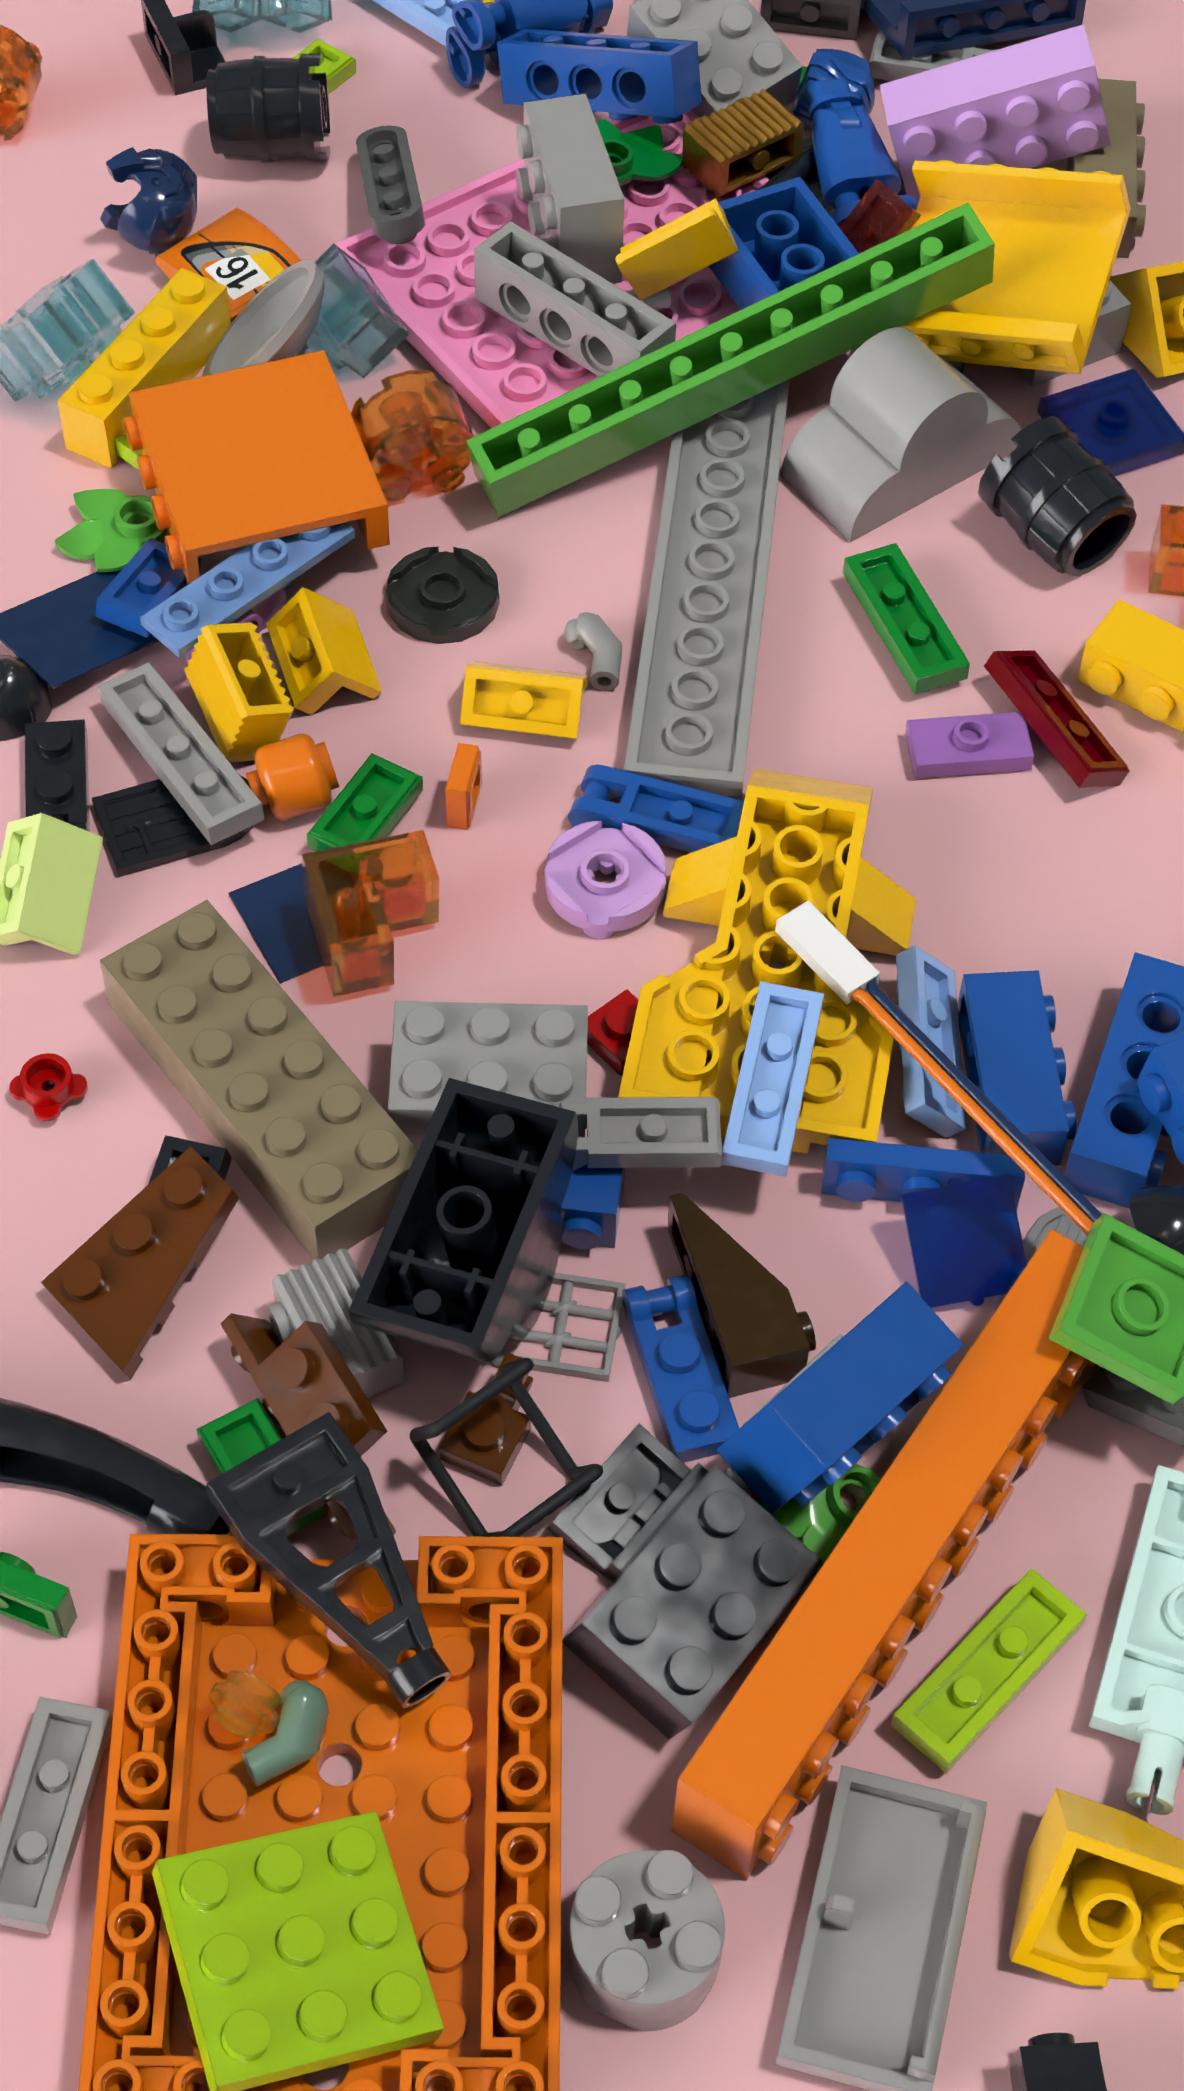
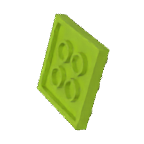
(295, 1952)

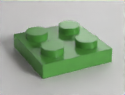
(1127, 1308)

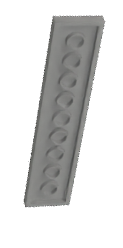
(708, 598)

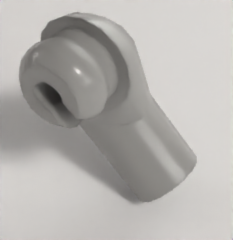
(606, 648)

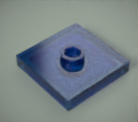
(1117, 421)

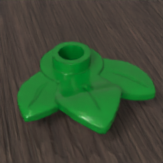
(638, 153)

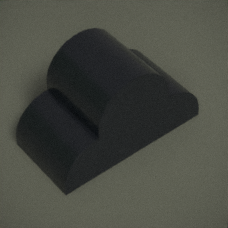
(473, 1225)

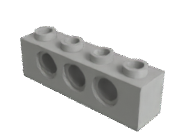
(565, 302)

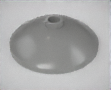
(273, 321)

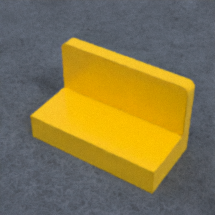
(677, 250)
(321, 650)
(523, 699)

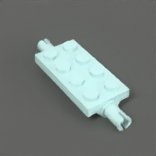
(1144, 1666)

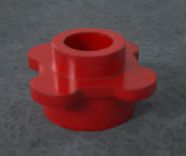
(45, 1071)

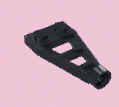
(292, 1481)

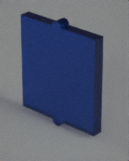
(964, 1240)

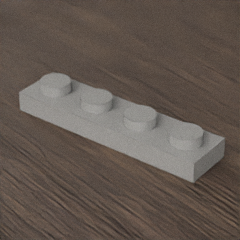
(181, 753)

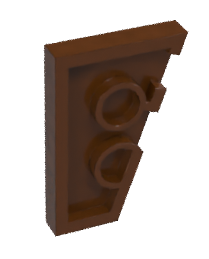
(135, 1263)

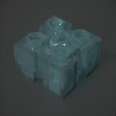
(59, 331)

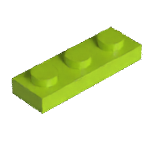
(988, 1670)

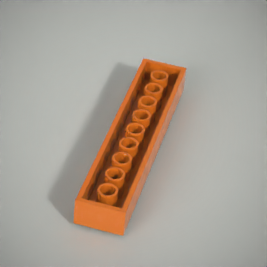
(883, 1577)

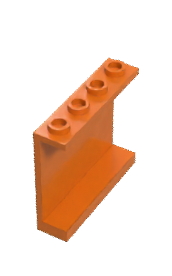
(253, 458)

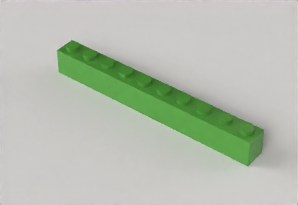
(732, 359)

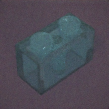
(355, 317)

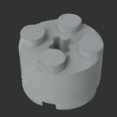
(666, 1900)

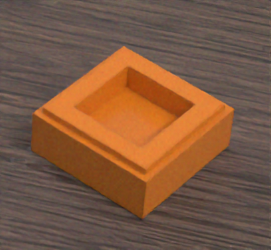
(463, 786)

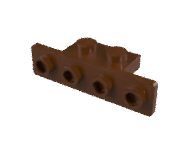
(303, 1383)

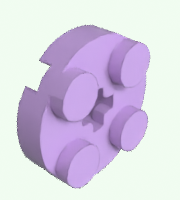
(605, 906)

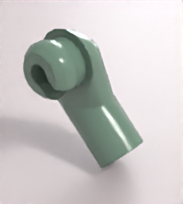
(297, 1733)

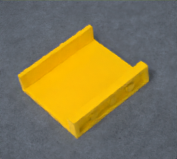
(1050, 266)

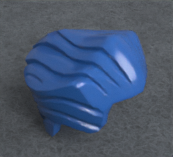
(833, 65)

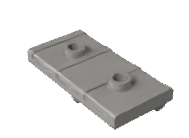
(883, 1934)

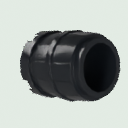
(269, 108)
(1059, 498)

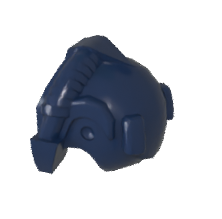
(163, 207)

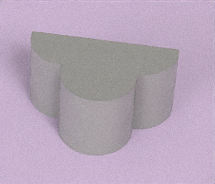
(894, 435)

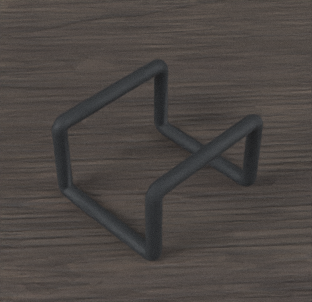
(510, 1377)

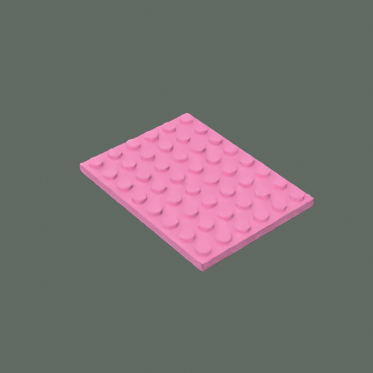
(476, 349)

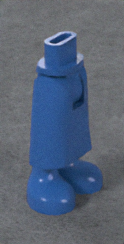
(484, 24)
(848, 148)

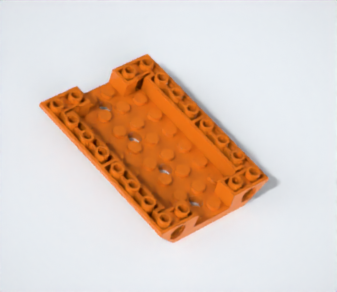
(456, 1781)

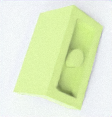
(47, 882)

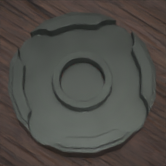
(442, 595)

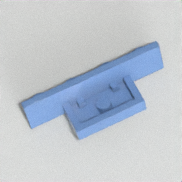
(240, 584)

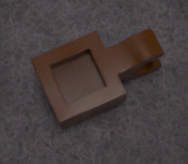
(489, 1436)

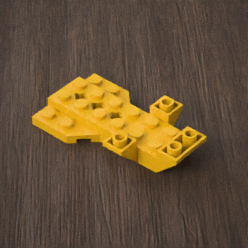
(692, 1028)

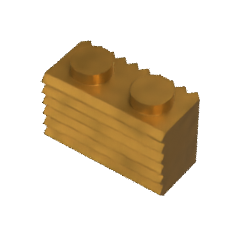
(741, 142)

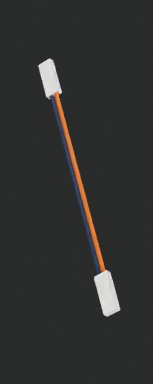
(851, 977)

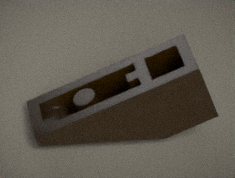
(743, 1306)

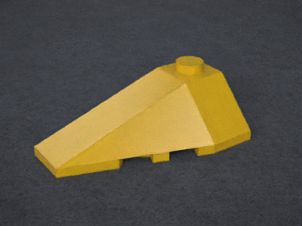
(1155, 316)
(1101, 1897)

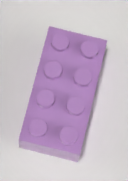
(1000, 107)

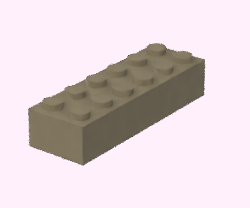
(261, 1079)

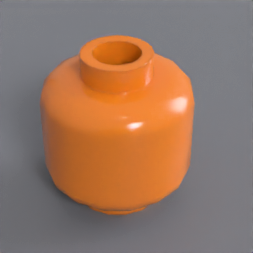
(293, 776)

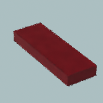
(1057, 718)

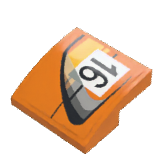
(234, 253)

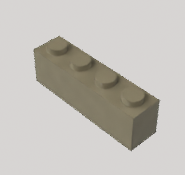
(1124, 154)

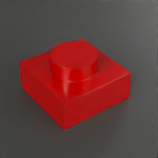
(612, 1028)

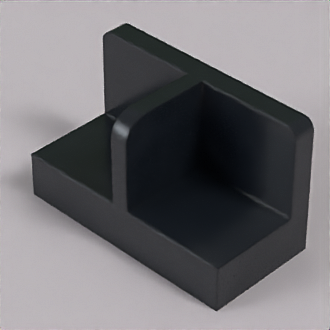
(182, 44)

